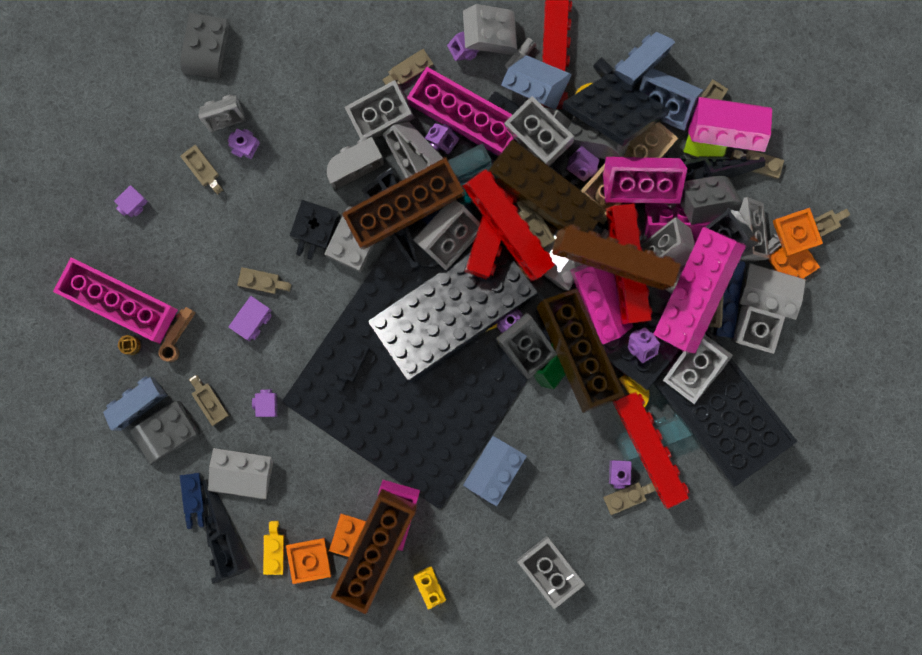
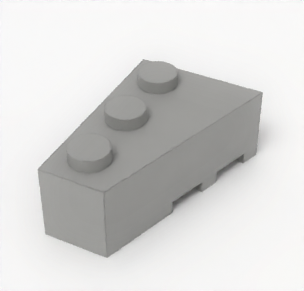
(410, 148)

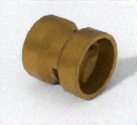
(133, 345)

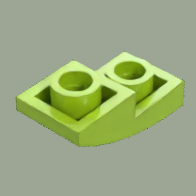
(702, 149)

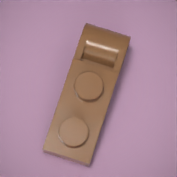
(174, 332)

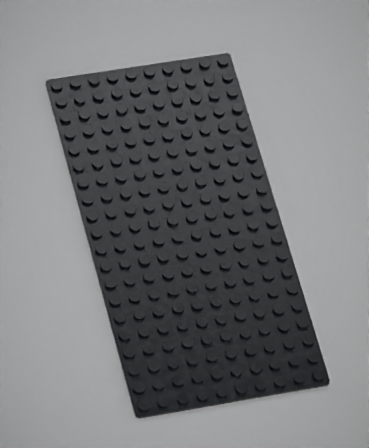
(439, 421)

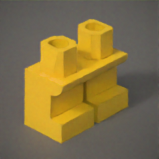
(429, 587)

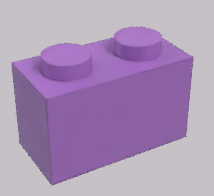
(250, 319)

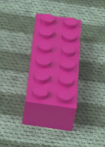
(461, 110)
(699, 290)
(115, 300)

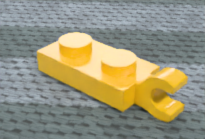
(273, 551)

